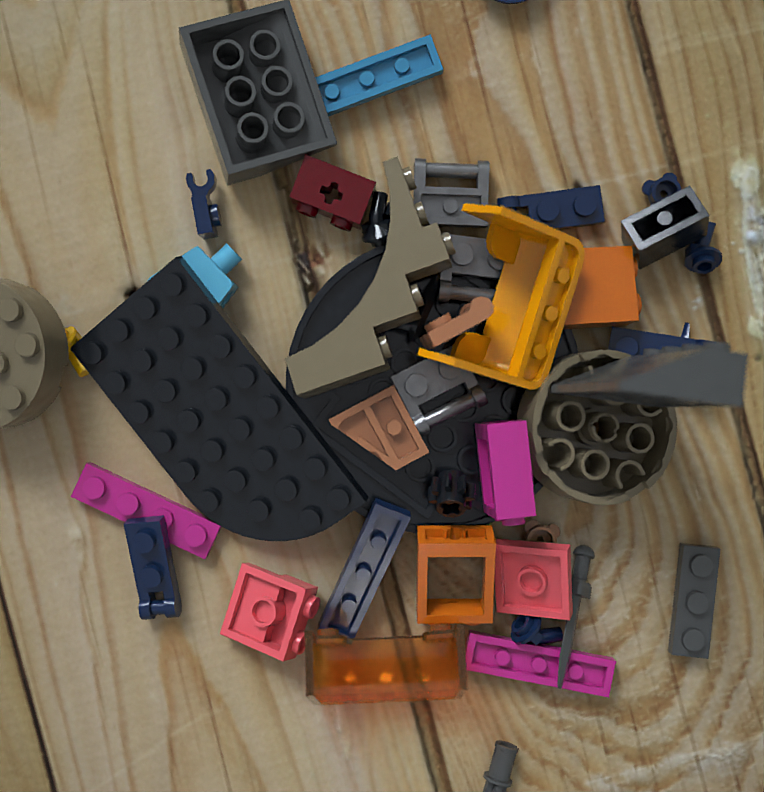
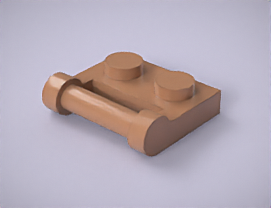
(447, 328)

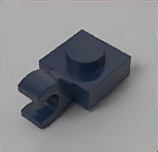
(206, 214)

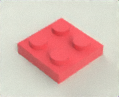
(533, 579)

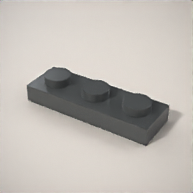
(694, 600)

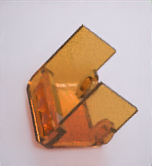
(385, 667)

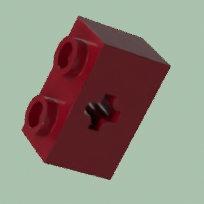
(320, 177)

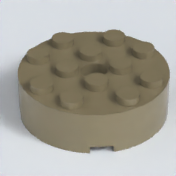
(30, 353)
(591, 466)

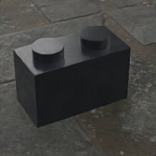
(665, 227)

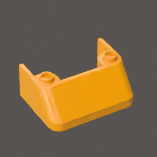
(528, 301)

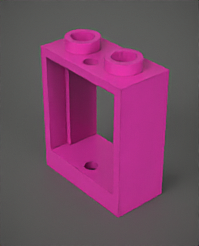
(505, 470)

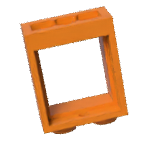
(455, 542)

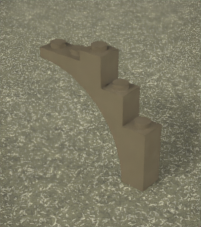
(355, 347)

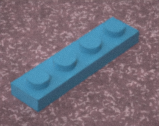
(379, 75)

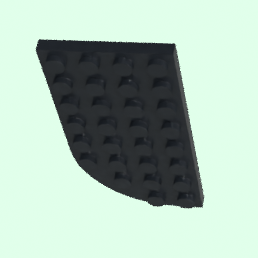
(216, 412)

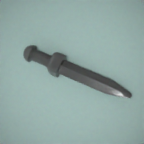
(580, 590)

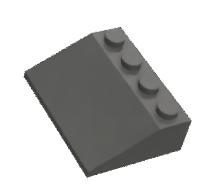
(256, 90)
(667, 378)

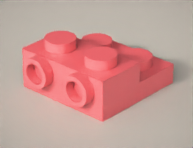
(270, 612)

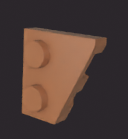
(383, 428)

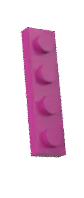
(129, 500)
(538, 664)

